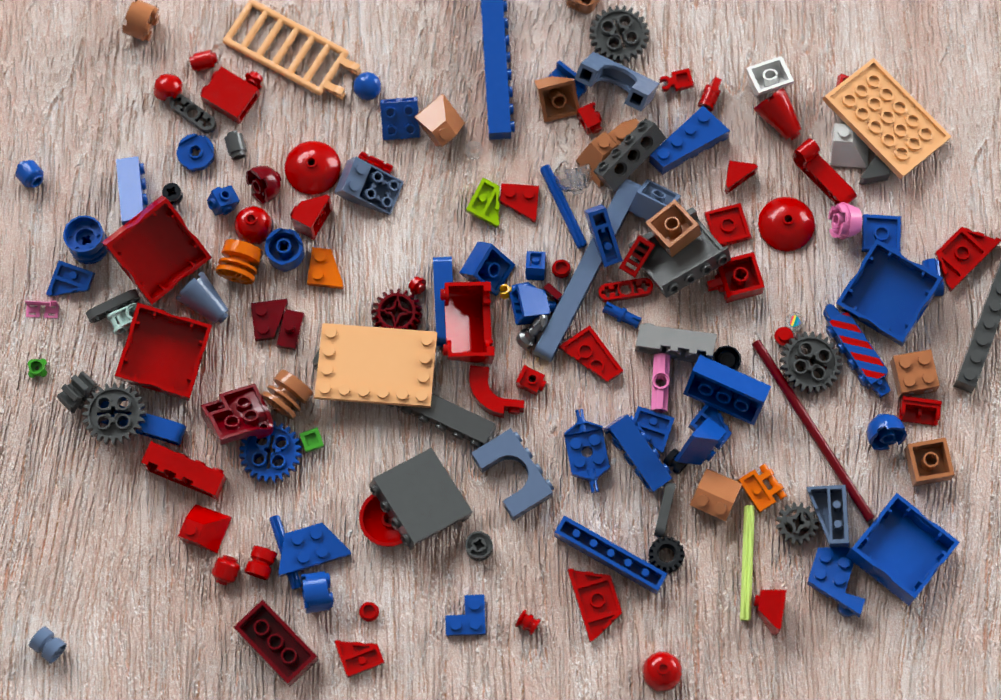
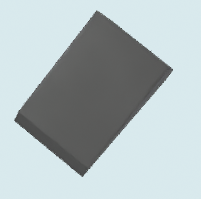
(875, 172)

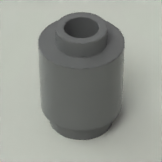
(235, 145)

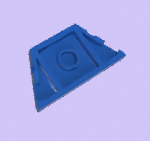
(310, 548)

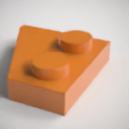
(323, 269)

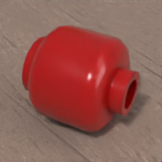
(226, 570)

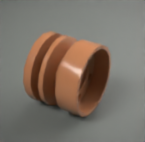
(288, 392)

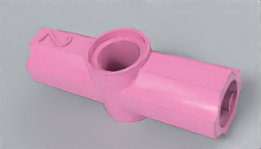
(661, 371)

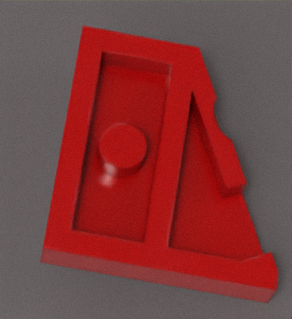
(521, 199)

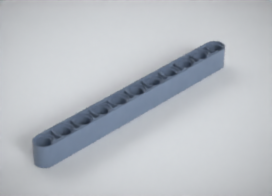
(583, 277)

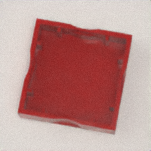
(156, 249)
(163, 352)

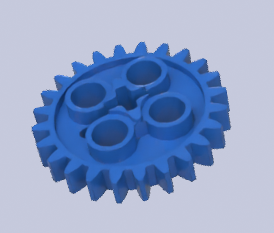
(288, 453)

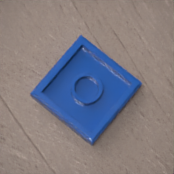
(883, 228)

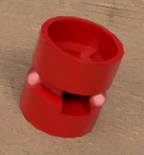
(259, 566)

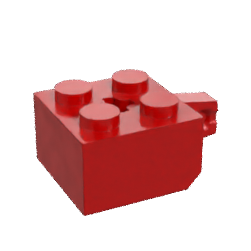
(732, 287)

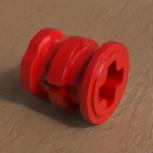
(528, 622)

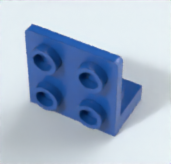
(399, 119)

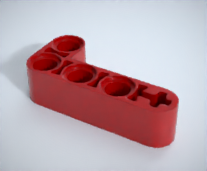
(822, 174)

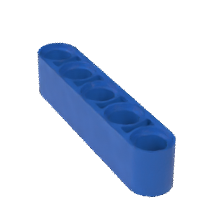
(442, 274)
(154, 427)

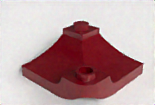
(238, 415)

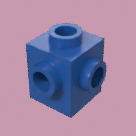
(223, 200)

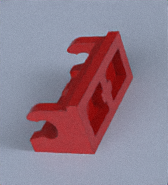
(920, 410)

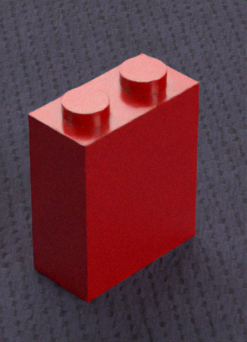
(229, 95)

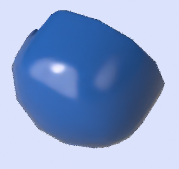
(367, 86)

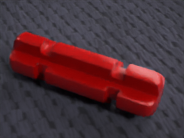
(388, 168)

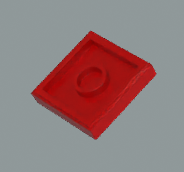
(728, 224)

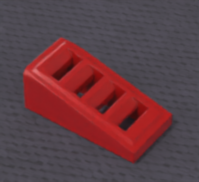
(646, 242)

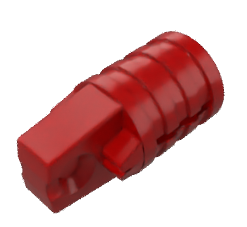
(710, 94)

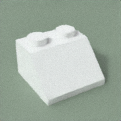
(769, 76)

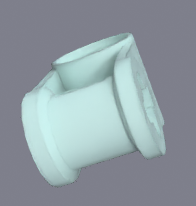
(124, 317)

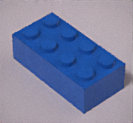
(727, 390)

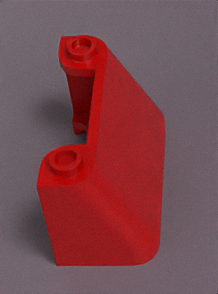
(468, 322)

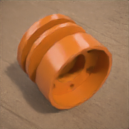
(239, 261)

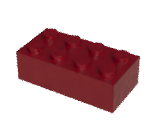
(276, 643)

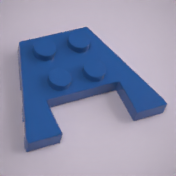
(831, 576)

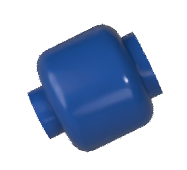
(29, 173)

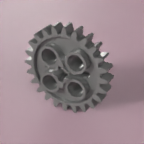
(602, 39)
(806, 378)
(115, 397)

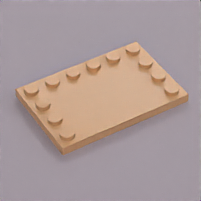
(887, 118)
(376, 365)

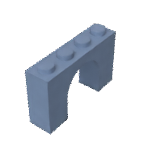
(599, 68)
(508, 447)

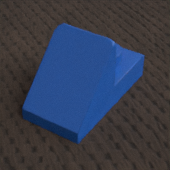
(535, 265)

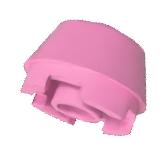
(845, 220)

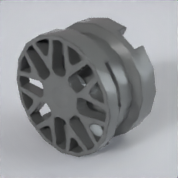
(478, 546)

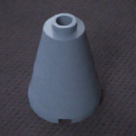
(203, 299)

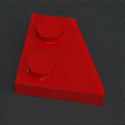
(358, 656)

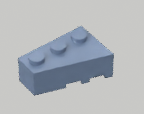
(832, 512)

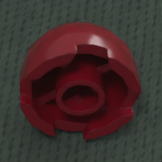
(264, 182)

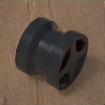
(174, 197)

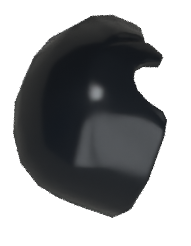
(728, 356)

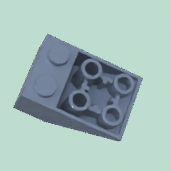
(368, 186)

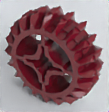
(404, 314)

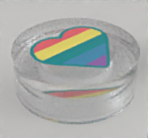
(794, 321)

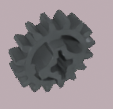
(790, 523)

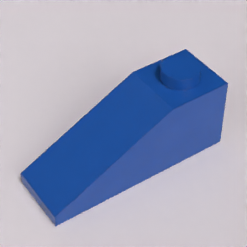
(603, 235)

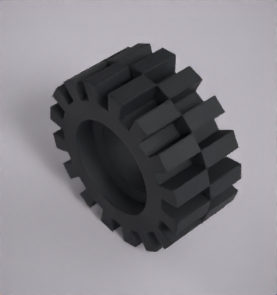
(667, 567)

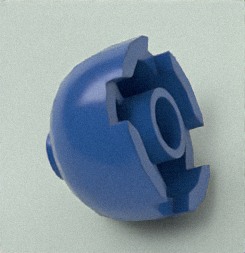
(885, 431)

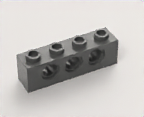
(639, 152)

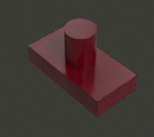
(290, 329)

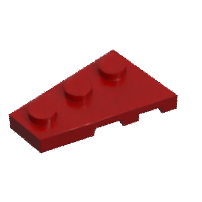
(592, 354)

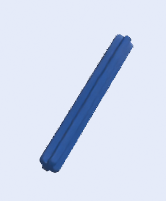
(563, 207)

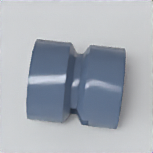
(45, 642)

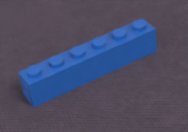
(610, 555)

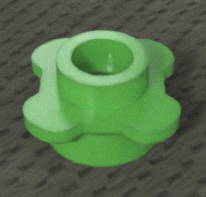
(37, 363)

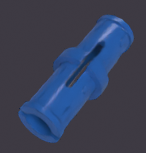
(622, 315)

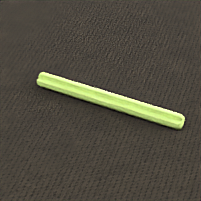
(747, 563)

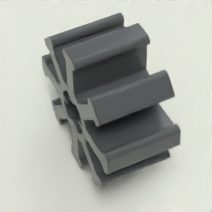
(77, 392)

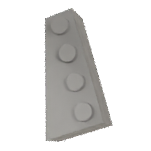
(677, 343)

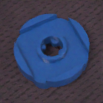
(197, 142)

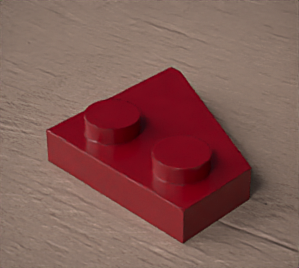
(267, 318)

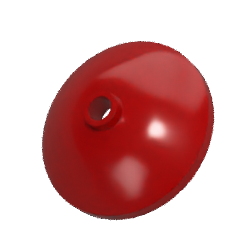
(312, 178)
(782, 234)
(374, 524)

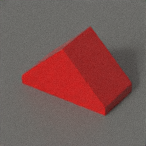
(738, 173)

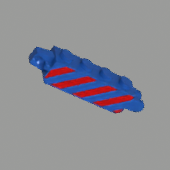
(857, 350)

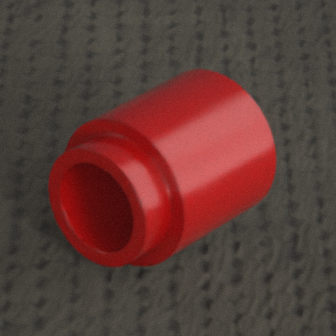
(203, 60)

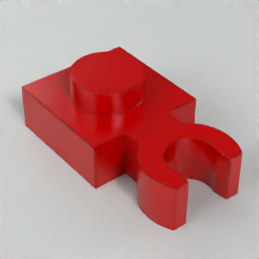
(679, 80)

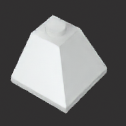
(847, 148)

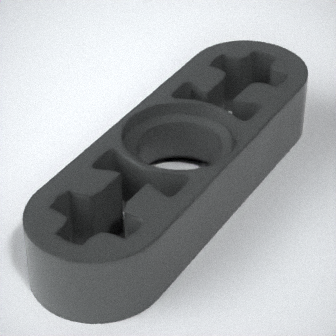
(189, 105)
(102, 310)
(664, 509)

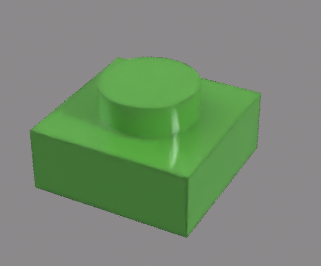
(311, 440)

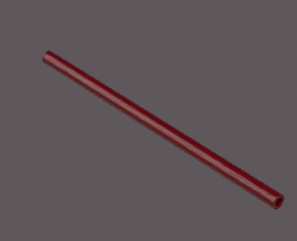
(813, 430)

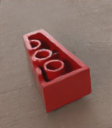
(183, 470)

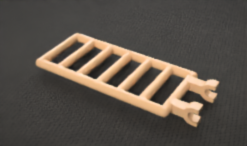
(326, 84)

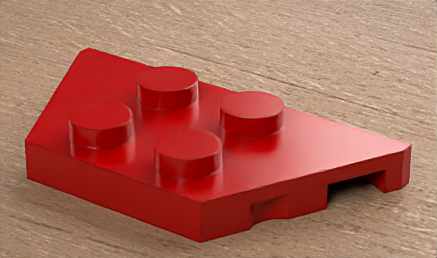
(963, 254)
(595, 600)

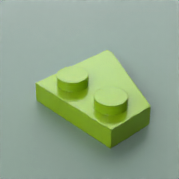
(485, 203)

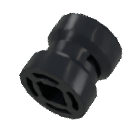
(677, 466)

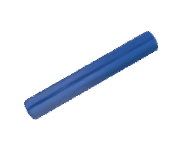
(279, 535)

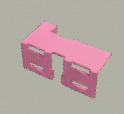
(37, 309)

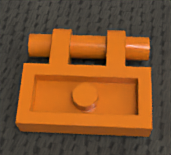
(758, 492)

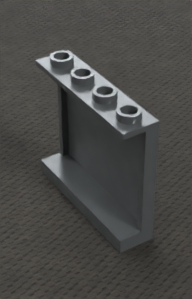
(688, 265)
(420, 498)

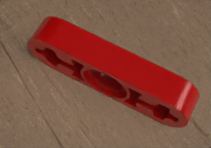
(640, 292)

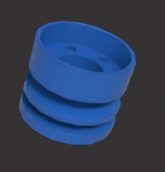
(84, 239)

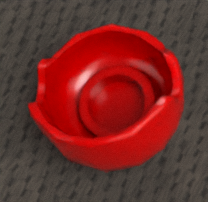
(167, 86)

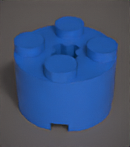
(285, 239)
(316, 593)

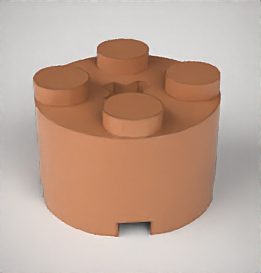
(140, 19)

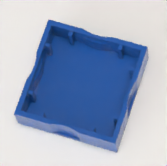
(889, 292)
(902, 549)

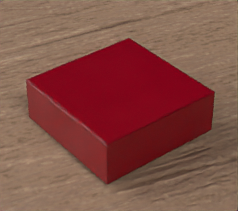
(552, 293)

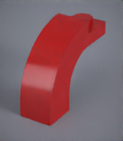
(487, 399)

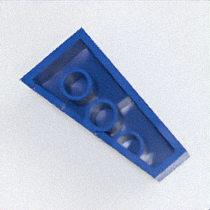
(689, 140)
(638, 452)

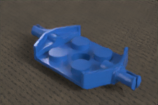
(581, 436)

